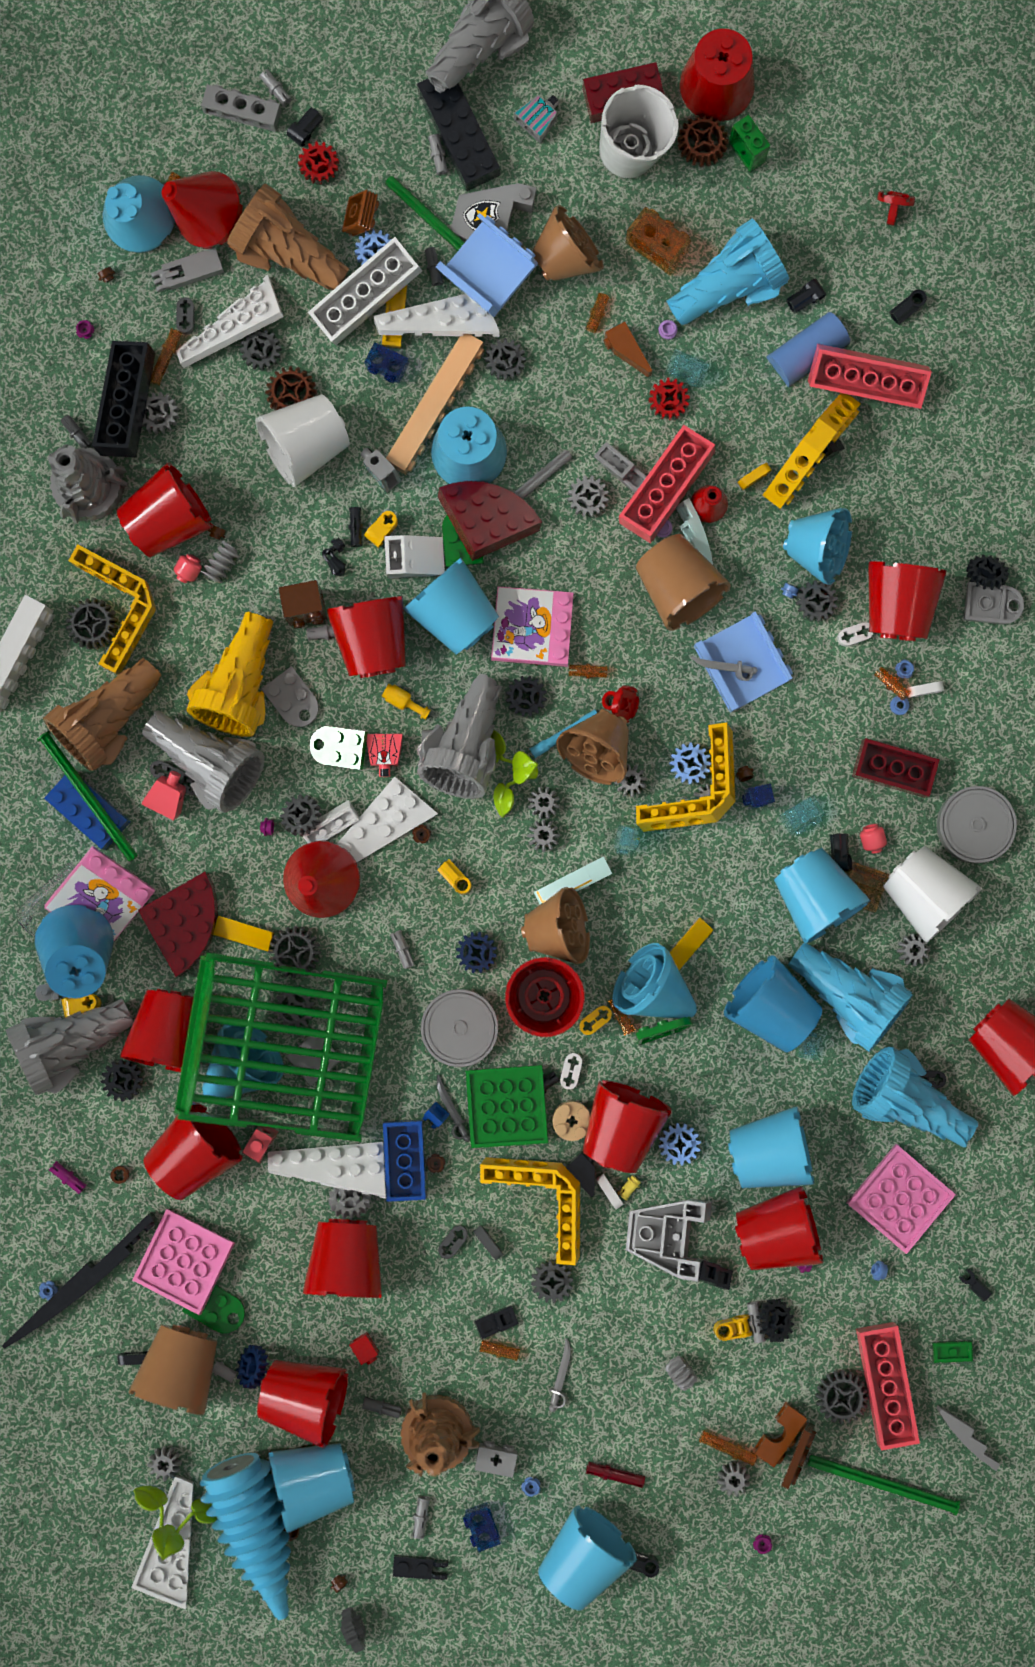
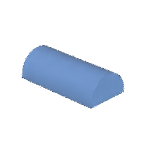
(796, 356)

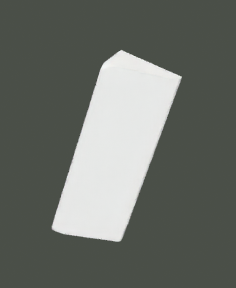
(333, 823)

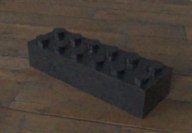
(460, 134)
(124, 399)

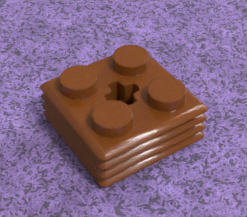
(360, 213)

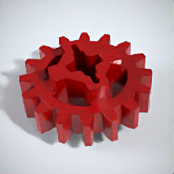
(323, 169)
(662, 393)

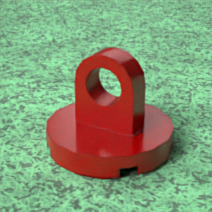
(895, 199)
(624, 702)

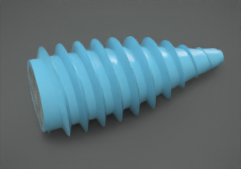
(251, 1524)

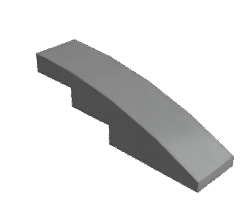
(620, 467)
(964, 1433)

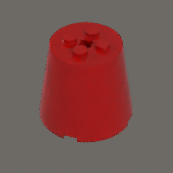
(719, 76)
(163, 513)
(903, 599)
(370, 636)
(540, 1016)
(160, 1030)
(1007, 1044)
(623, 1126)
(191, 1155)
(779, 1232)
(344, 1260)
(303, 1399)

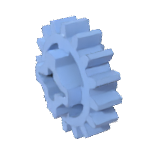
(367, 250)
(686, 771)
(681, 1157)

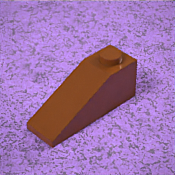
(626, 348)

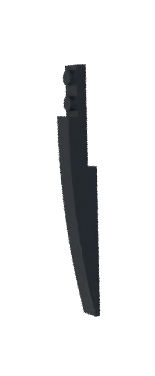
(83, 1281)

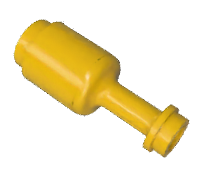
(402, 699)

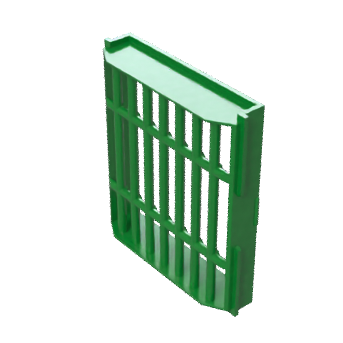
(196, 1036)

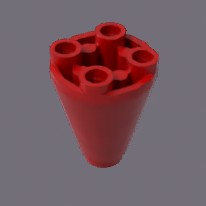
(709, 509)

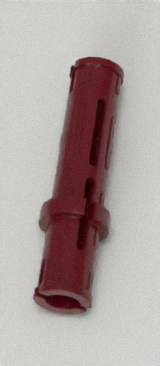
(610, 1473)

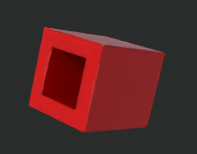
(364, 1349)

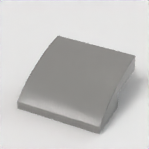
(311, 1062)

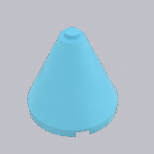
(653, 986)
(235, 1052)

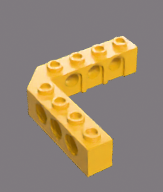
(825, 429)
(141, 608)
(707, 808)
(553, 1176)

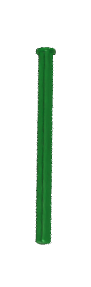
(424, 213)
(87, 796)
(884, 1484)

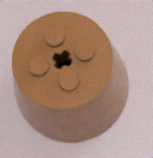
(680, 581)
(177, 1369)

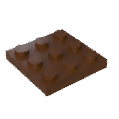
(799, 1456)

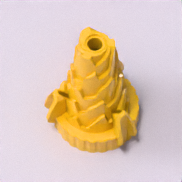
(230, 694)

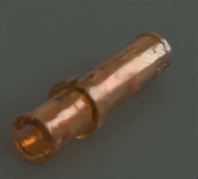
(168, 349)
(731, 1449)

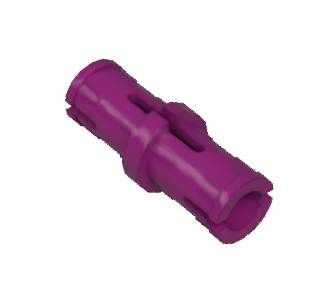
(67, 1177)

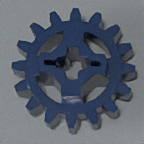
(468, 941)
(252, 1366)

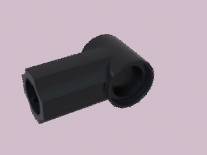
(302, 130)
(808, 294)
(908, 307)
(840, 851)
(641, 1561)

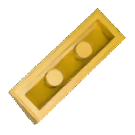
(243, 933)
(690, 942)

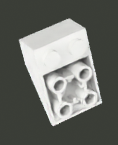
(414, 556)

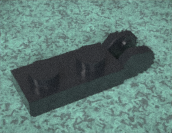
(418, 1567)

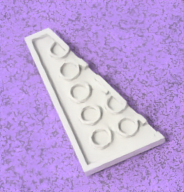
(442, 318)
(234, 323)
(385, 820)
(342, 1167)
(169, 1577)

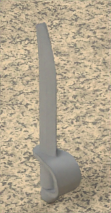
(737, 668)
(560, 1379)

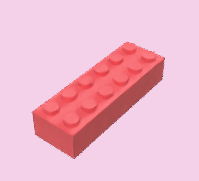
(869, 376)
(667, 484)
(887, 1386)

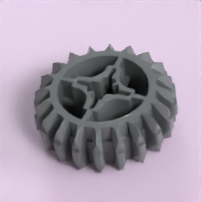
(108, 621)
(291, 943)
(835, 1401)

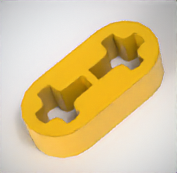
(754, 476)
(598, 1024)

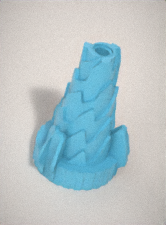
(742, 269)
(862, 1004)
(894, 1091)

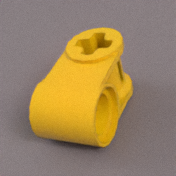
(378, 530)
(74, 1005)
(734, 1328)

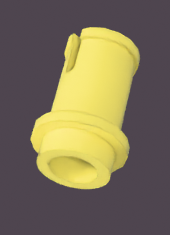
(629, 1187)

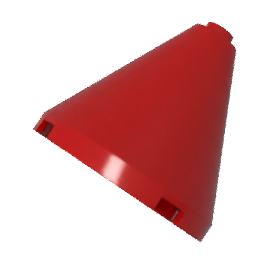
(204, 207)
(321, 879)

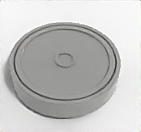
(976, 824)
(459, 1028)

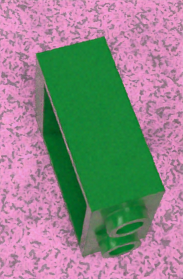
(748, 138)

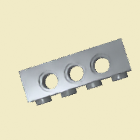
(267, 120)

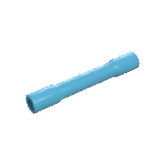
(545, 745)

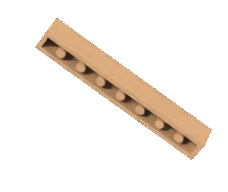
(434, 403)

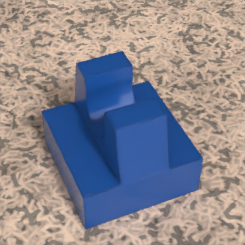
(436, 1114)

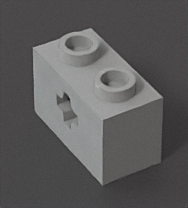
(485, 1459)

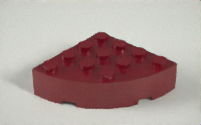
(487, 516)
(183, 922)

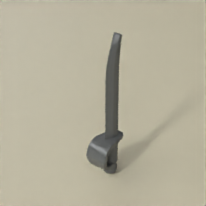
(453, 1112)

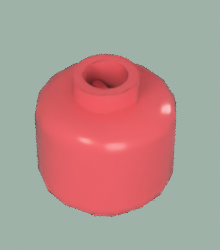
(187, 568)
(873, 838)

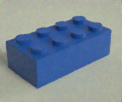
(73, 807)
(404, 1160)

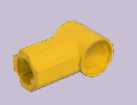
(454, 876)

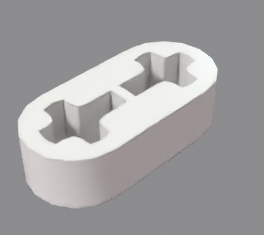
(853, 630)
(926, 689)
(575, 1072)
(609, 1191)

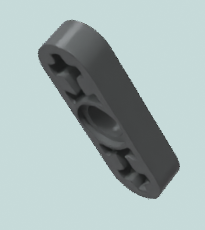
(165, 766)

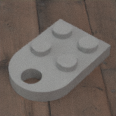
(992, 605)
(291, 697)

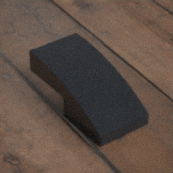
(715, 1275)
(495, 1322)

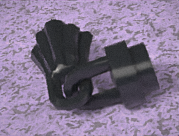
(336, 566)

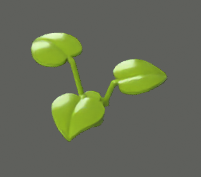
(523, 769)
(165, 1538)

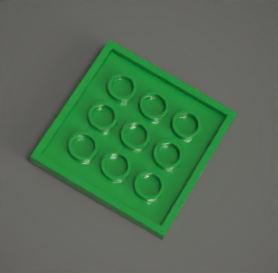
(507, 1106)

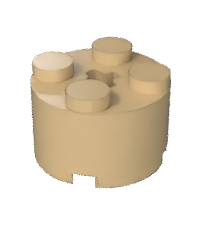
(565, 1111)

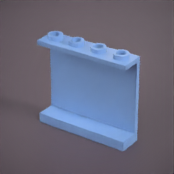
(489, 266)
(753, 646)

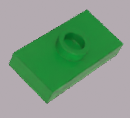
(952, 1351)

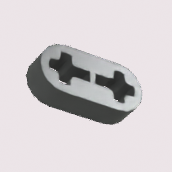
(190, 315)
(488, 1242)
(456, 1244)

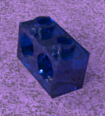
(389, 359)
(758, 796)
(487, 1526)

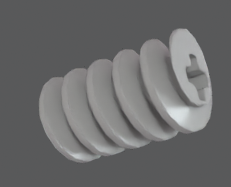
(221, 563)

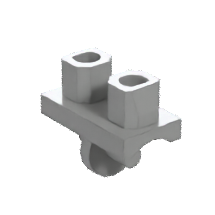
(44, 993)

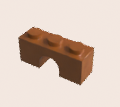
(773, 1450)

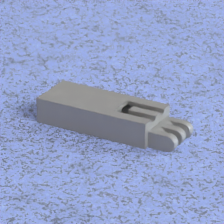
(195, 267)

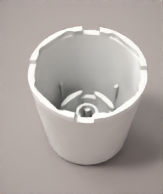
(636, 119)
(303, 437)
(929, 891)

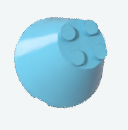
(137, 214)
(820, 543)

